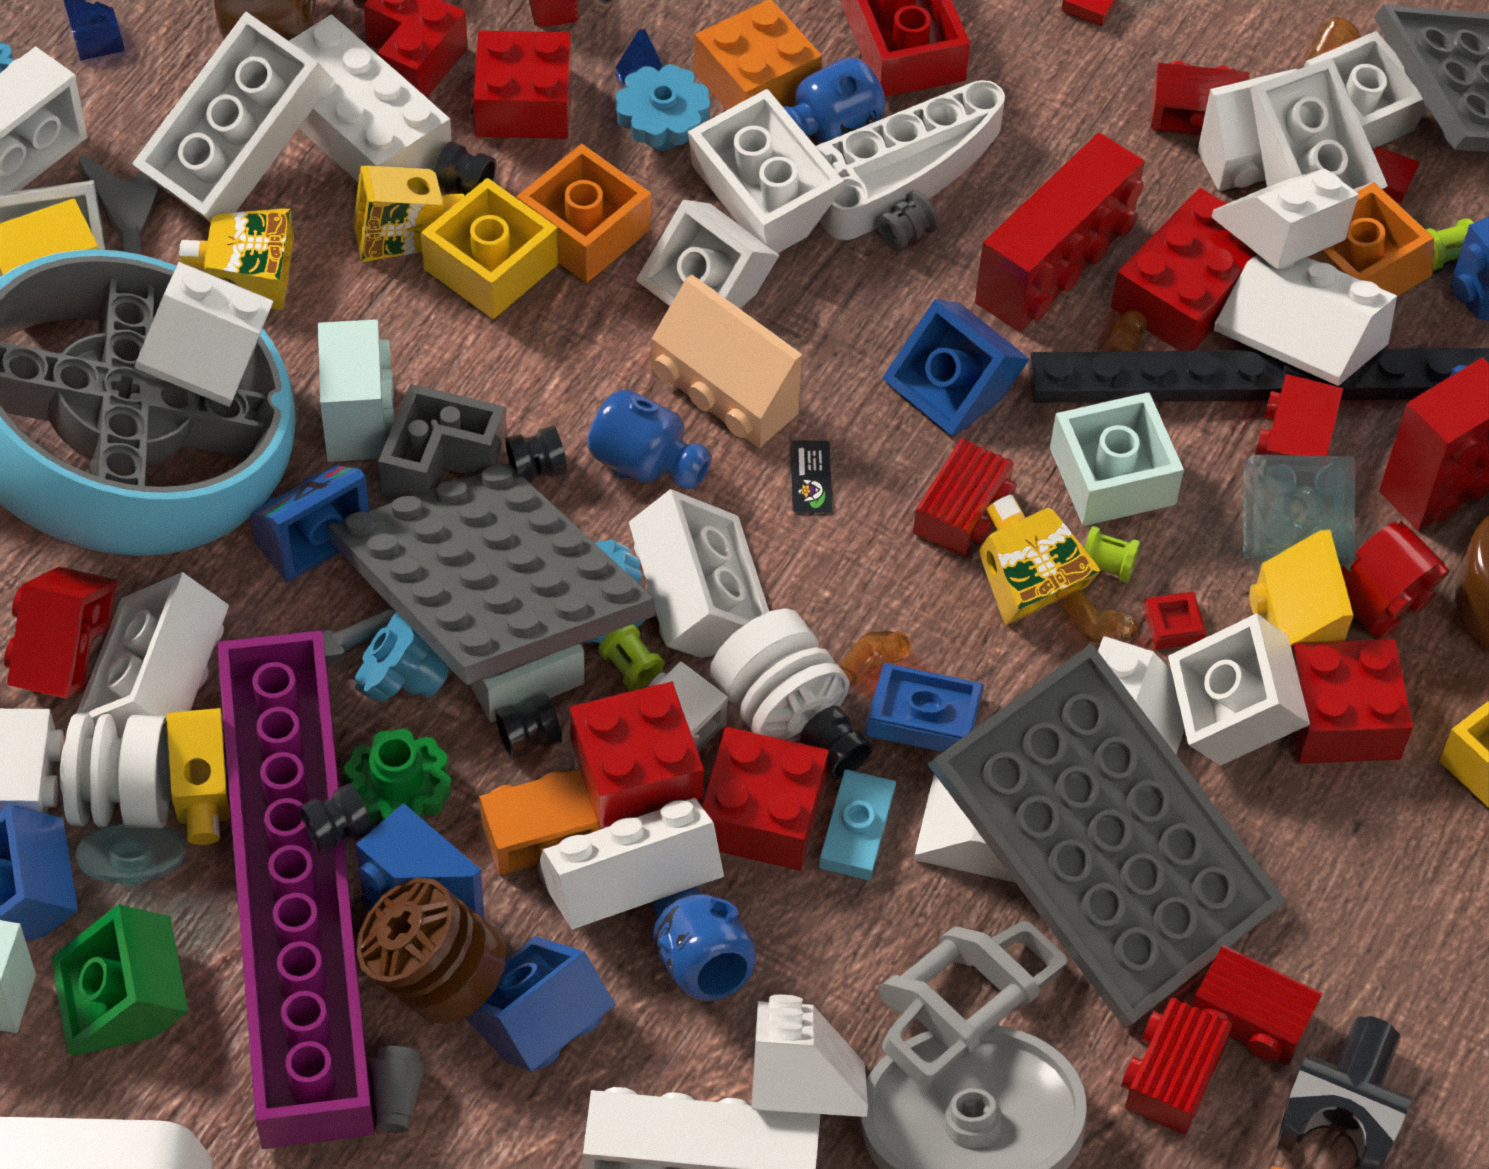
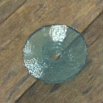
(130, 854)

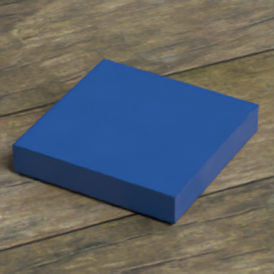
(923, 708)

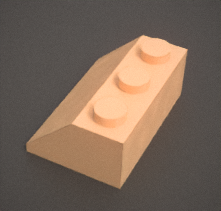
(727, 363)

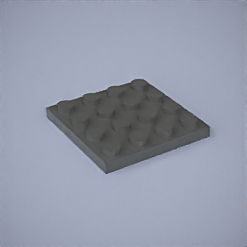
(1448, 64)

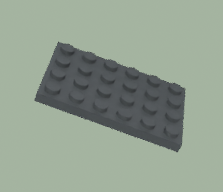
(490, 572)
(1107, 834)

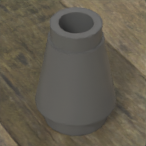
(395, 1086)

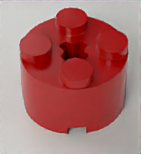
(1390, 576)

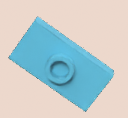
(857, 825)

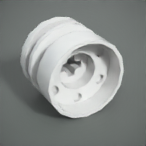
(778, 674)
(109, 770)

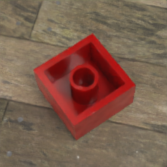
(522, 84)
(1352, 701)
(635, 753)
(765, 797)

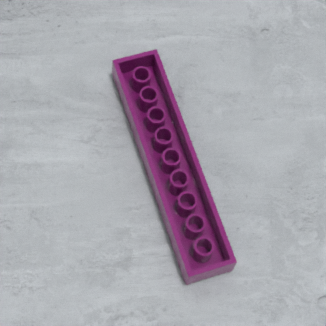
(291, 899)

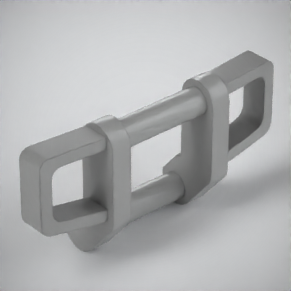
(916, 999)

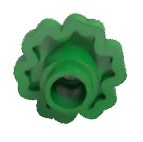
(398, 773)

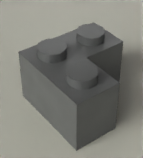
(439, 434)

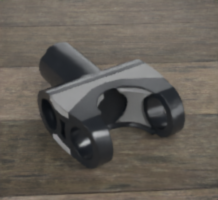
(1350, 1095)

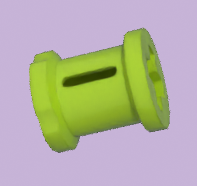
(1448, 242)
(1112, 553)
(631, 657)

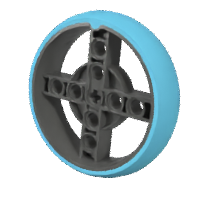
(126, 415)

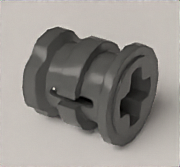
(907, 221)

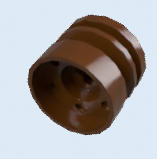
(431, 951)

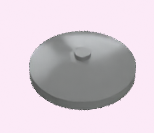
(995, 1109)

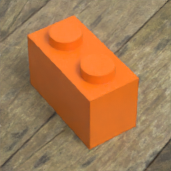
(535, 817)

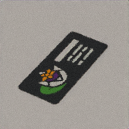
(811, 476)

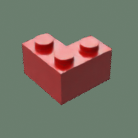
(417, 38)
(56, 629)

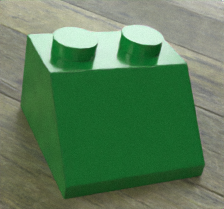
(119, 981)

